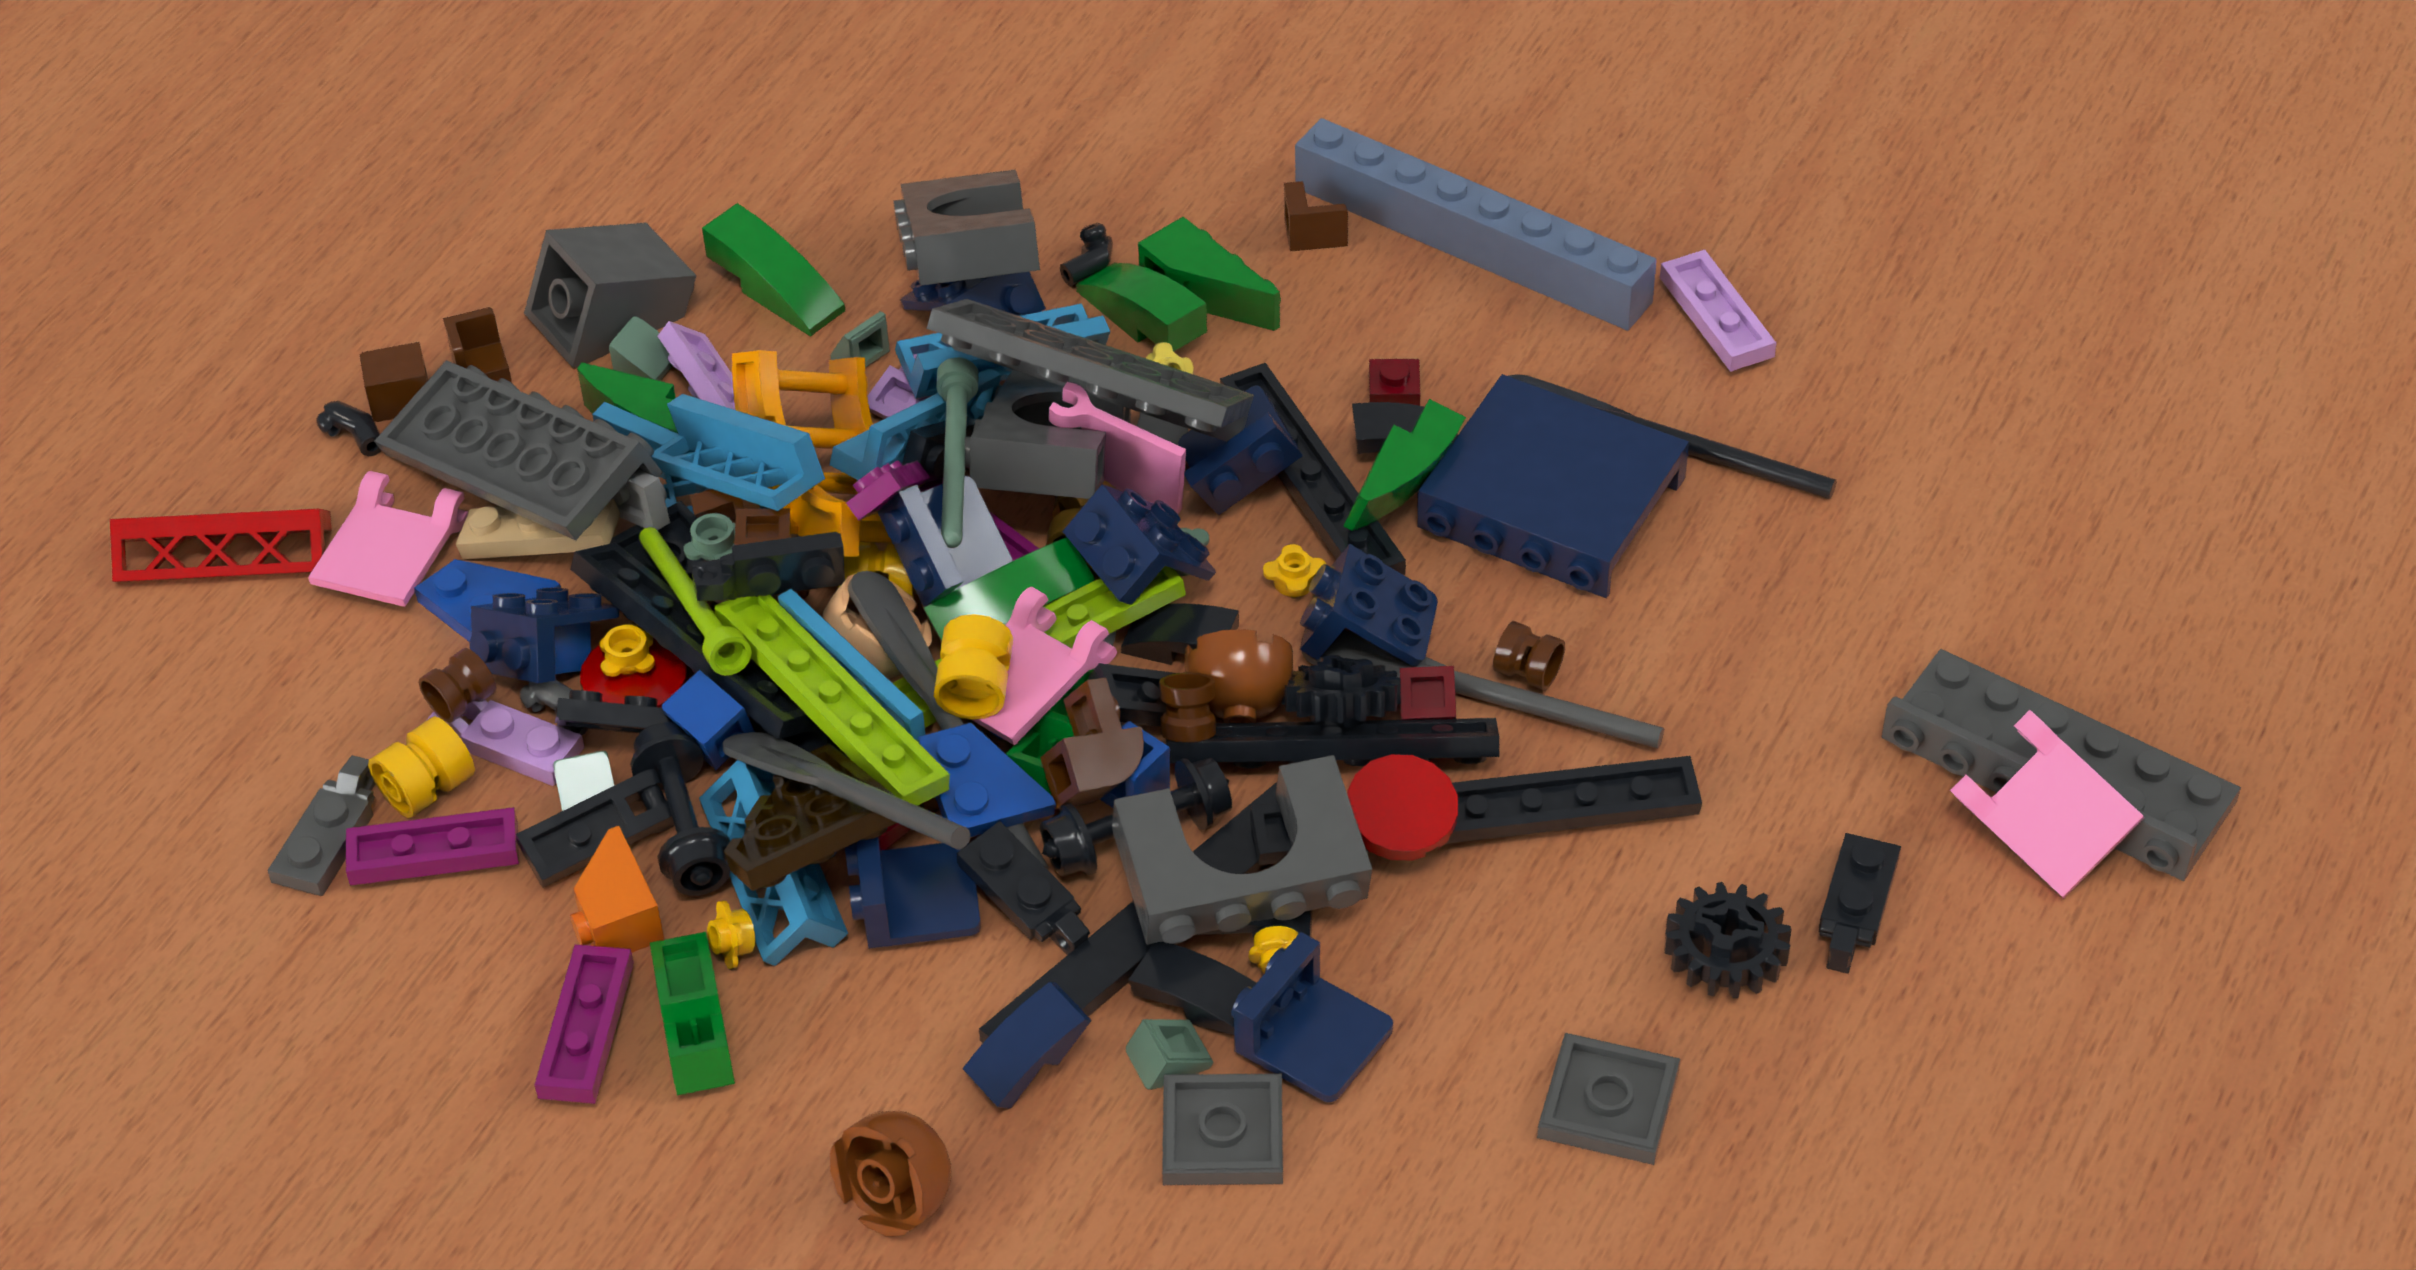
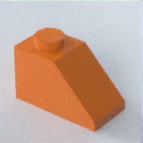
(615, 899)

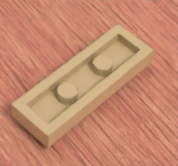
(502, 533)

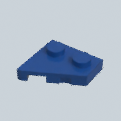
(467, 584)
(984, 782)

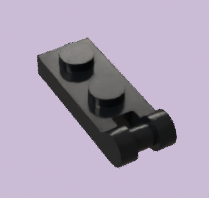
(572, 836)

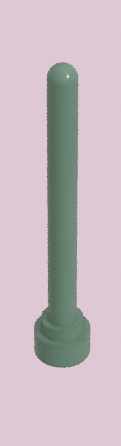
(957, 386)

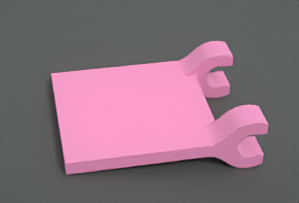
(1132, 454)
(386, 549)
(1042, 666)
(2053, 810)

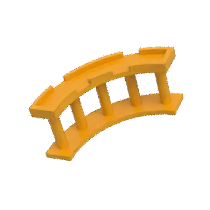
(757, 394)

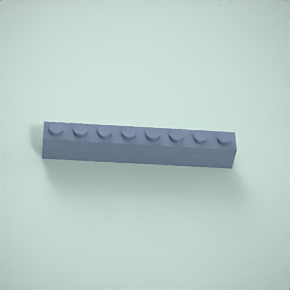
(1476, 224)

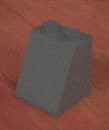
(598, 280)

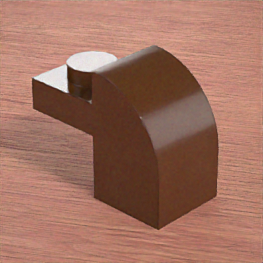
(1100, 752)

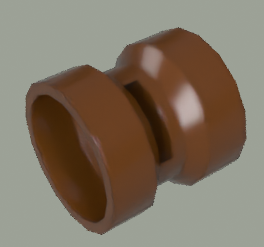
(1529, 655)
(457, 685)
(1187, 707)

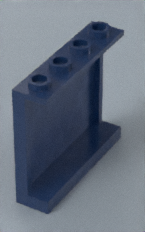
(1550, 483)

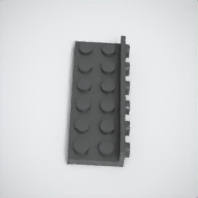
(1093, 366)
(515, 448)
(1967, 722)

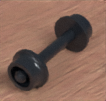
(1071, 842)
(695, 854)

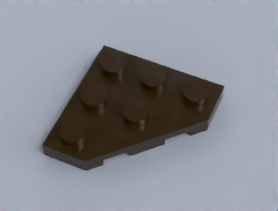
(801, 826)

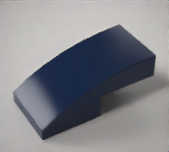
(1031, 1036)

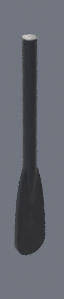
(1712, 450)

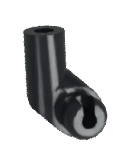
(1094, 255)

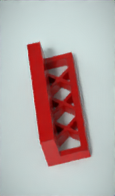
(217, 525)

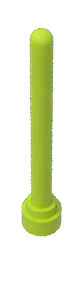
(723, 645)

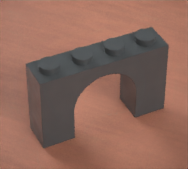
(966, 228)
(1026, 453)
(1186, 897)

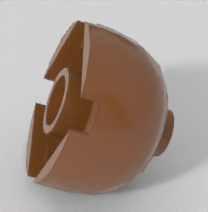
(1246, 672)
(891, 1170)

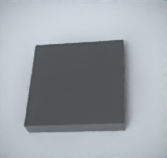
(1609, 1098)
(1222, 1129)

